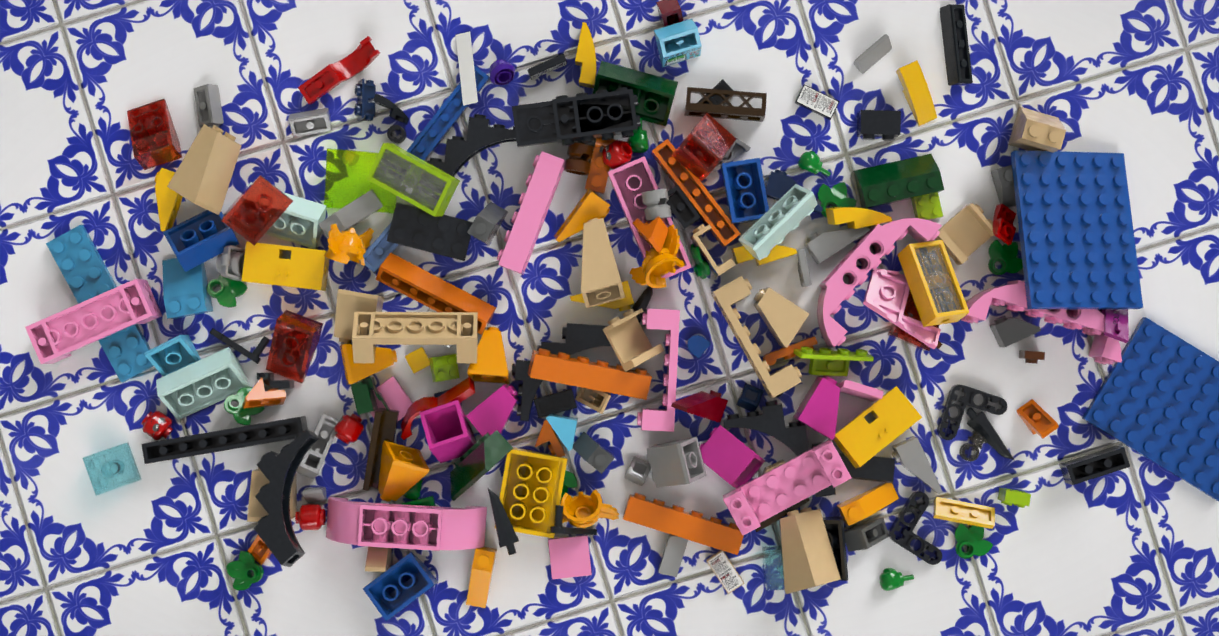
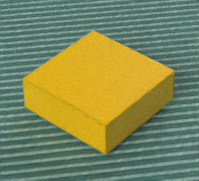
(418, 360)

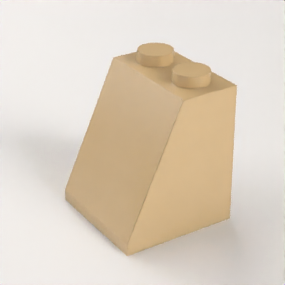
(1037, 131)
(347, 304)
(779, 315)
(255, 509)

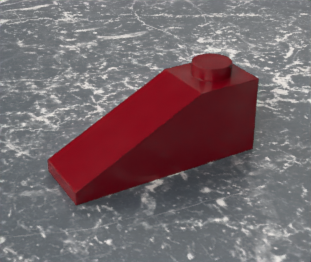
(703, 404)

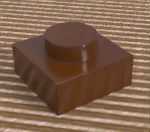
(1031, 356)

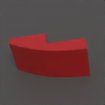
(1003, 223)

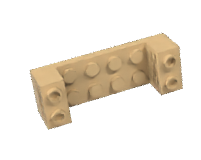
(415, 329)
(778, 381)

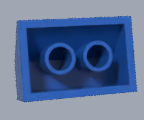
(745, 190)
(200, 239)
(400, 586)

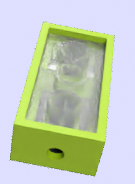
(413, 179)

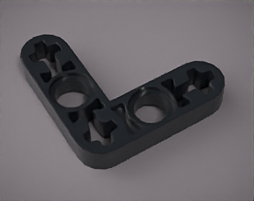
(967, 399)
(908, 535)

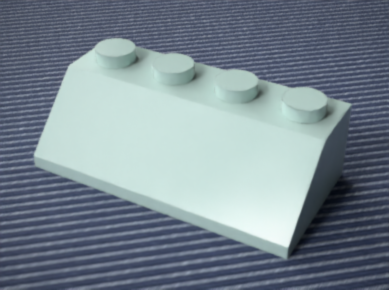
(778, 221)
(299, 222)
(201, 383)

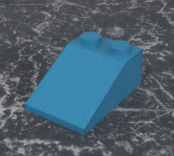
(184, 291)

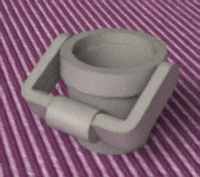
(231, 264)

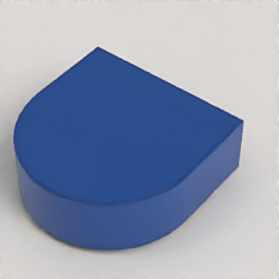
(697, 345)

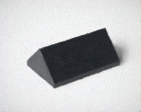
(836, 535)

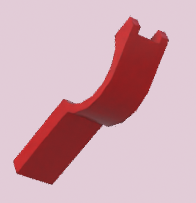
(338, 72)
(459, 392)

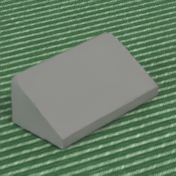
(873, 54)
(208, 105)
(310, 122)
(672, 555)

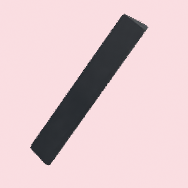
(956, 45)
(875, 469)

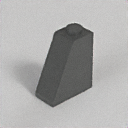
(487, 223)

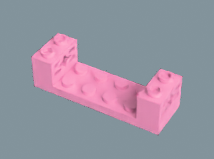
(93, 320)
(663, 419)
(786, 486)

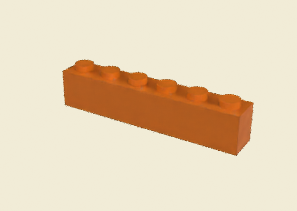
(696, 193)
(432, 290)
(589, 374)
(683, 524)

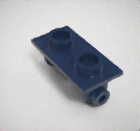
(363, 107)

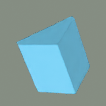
(173, 354)
(564, 427)

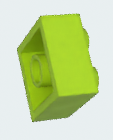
(927, 206)
(444, 368)
(1014, 497)

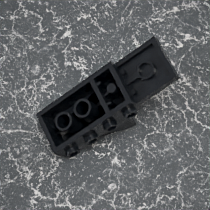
(577, 118)

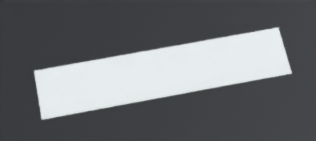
(466, 68)

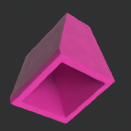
(820, 407)
(494, 411)
(447, 431)
(730, 457)

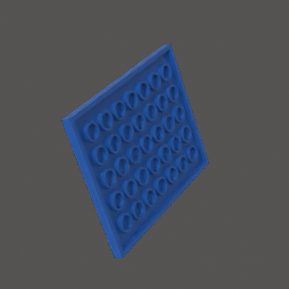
(1076, 230)
(1164, 405)

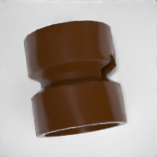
(578, 159)

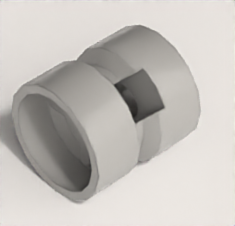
(656, 204)

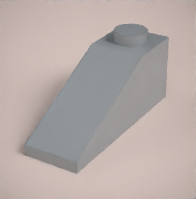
(353, 213)
(829, 243)
(317, 453)
(912, 457)

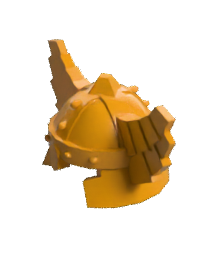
(347, 245)
(658, 264)
(586, 510)

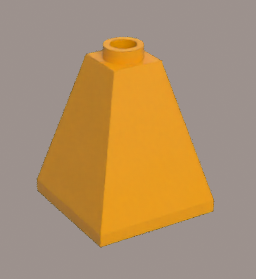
(491, 359)
(357, 371)
(399, 470)

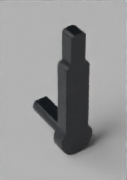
(254, 356)
(565, 530)

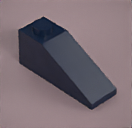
(780, 184)

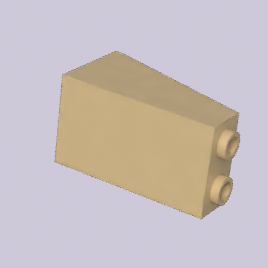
(207, 169)
(599, 270)
(806, 551)

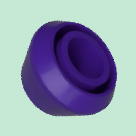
(501, 72)

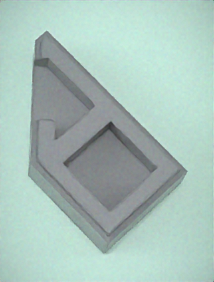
(803, 268)

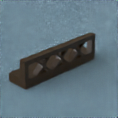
(725, 112)
(383, 429)

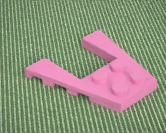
(888, 296)

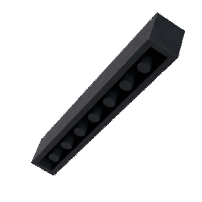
(223, 440)

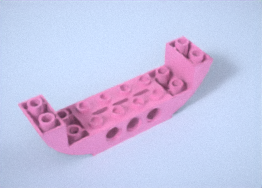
(882, 239)
(1013, 295)
(405, 525)

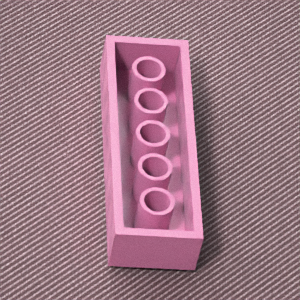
(628, 185)
(532, 213)

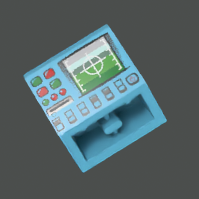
(678, 42)

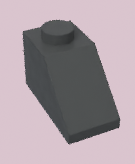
(1004, 185)
(1011, 330)
(593, 452)
(866, 535)

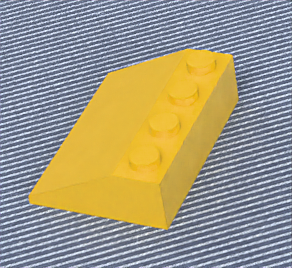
(531, 490)

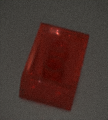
(256, 210)
(293, 345)

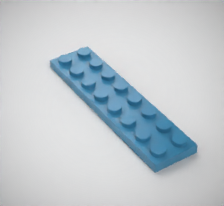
(88, 278)

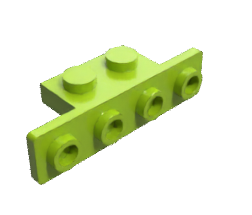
(830, 362)

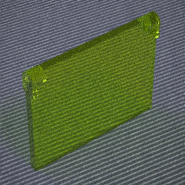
(348, 179)

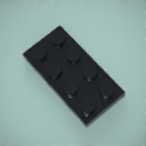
(428, 233)

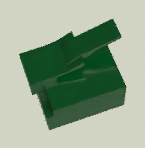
(365, 397)

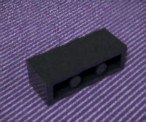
(1094, 465)

